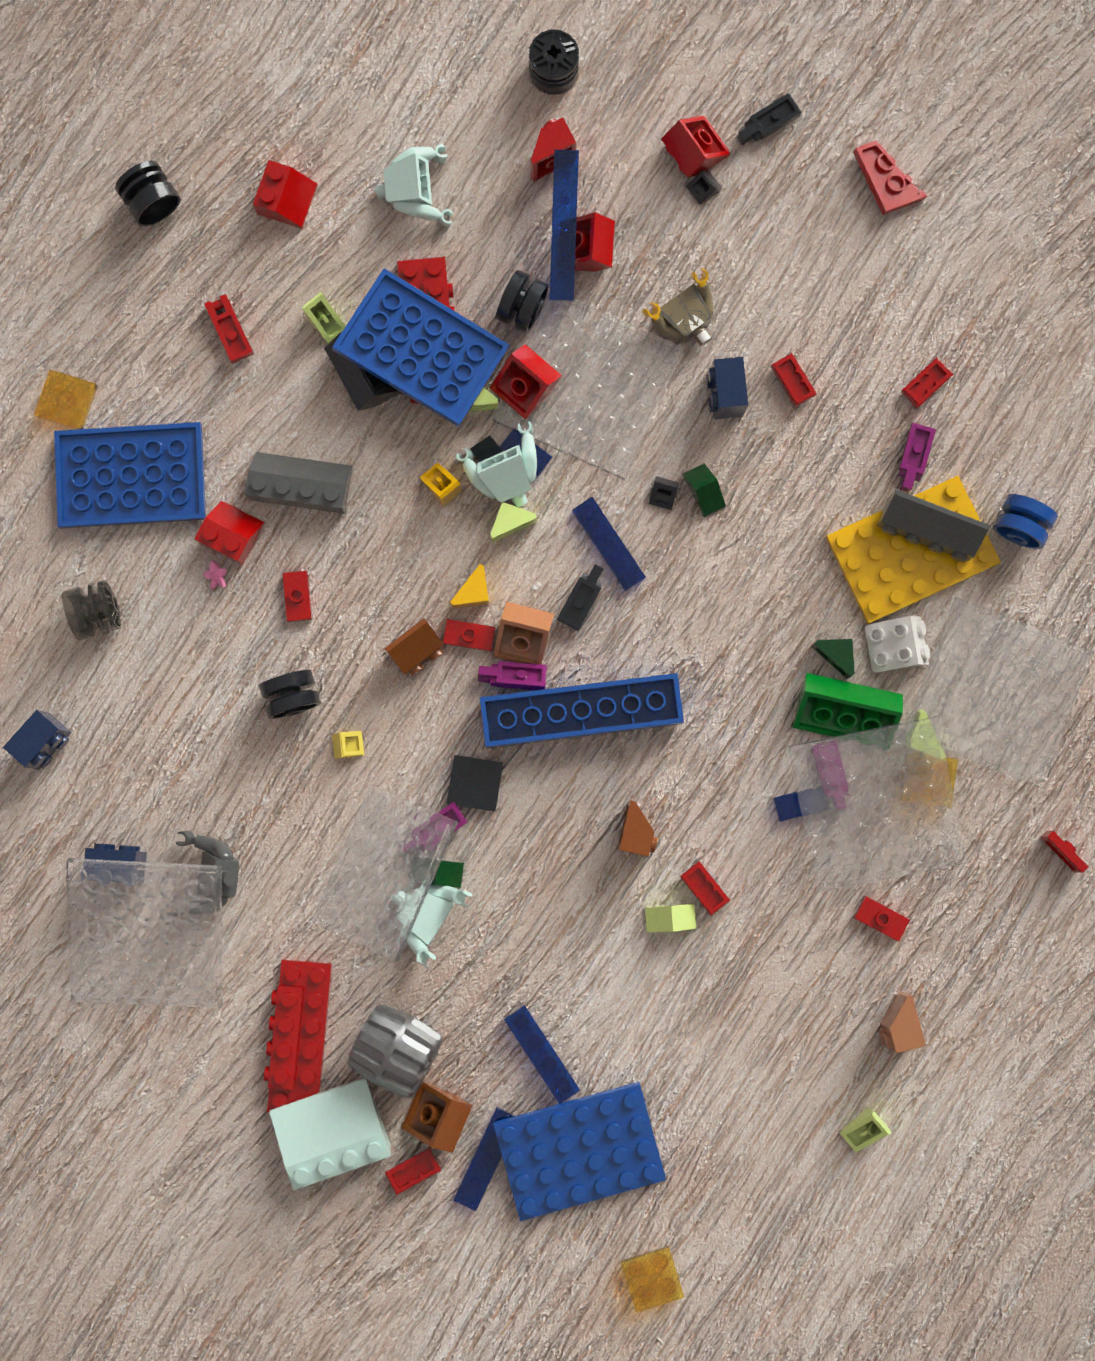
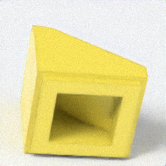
(347, 744)

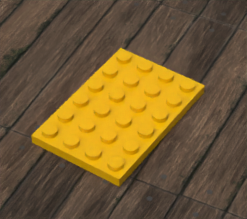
(893, 573)

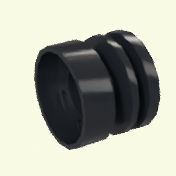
(551, 74)
(147, 193)

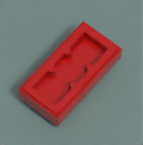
(793, 380)
(927, 383)
(297, 596)
(469, 635)
(1064, 851)
(704, 888)
(881, 918)
(413, 1171)

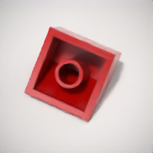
(553, 135)
(695, 145)
(284, 194)
(594, 242)
(525, 381)
(229, 532)

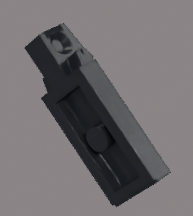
(770, 119)
(581, 599)

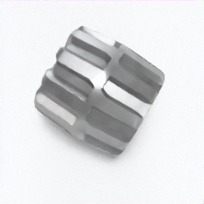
(394, 1050)

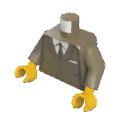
(686, 313)

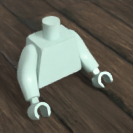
(408, 183)
(507, 473)
(431, 917)

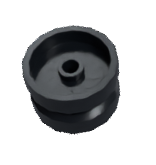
(522, 301)
(289, 694)

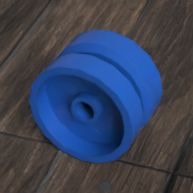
(1025, 521)

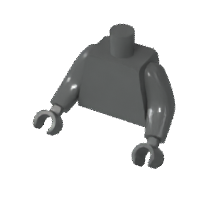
(216, 854)

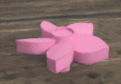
(215, 574)

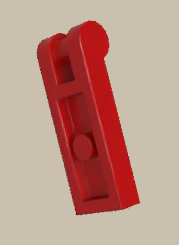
(229, 329)

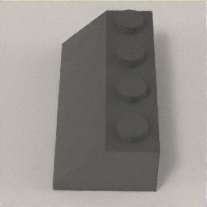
(299, 482)
(932, 526)

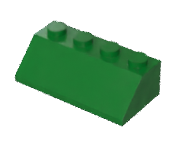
(843, 707)

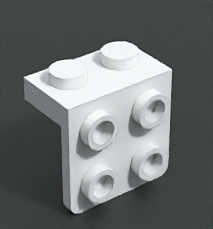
(897, 644)

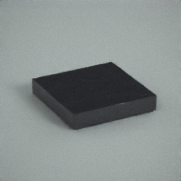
(475, 783)

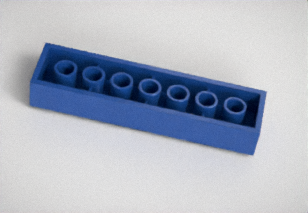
(581, 710)

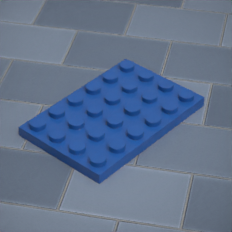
(420, 347)
(129, 475)
(579, 1151)

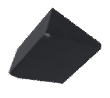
(703, 186)
(486, 449)
(663, 493)

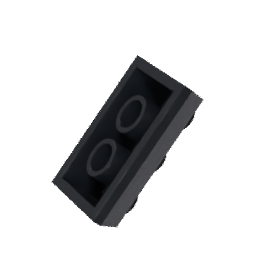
(362, 386)

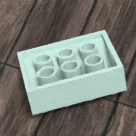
(330, 1133)

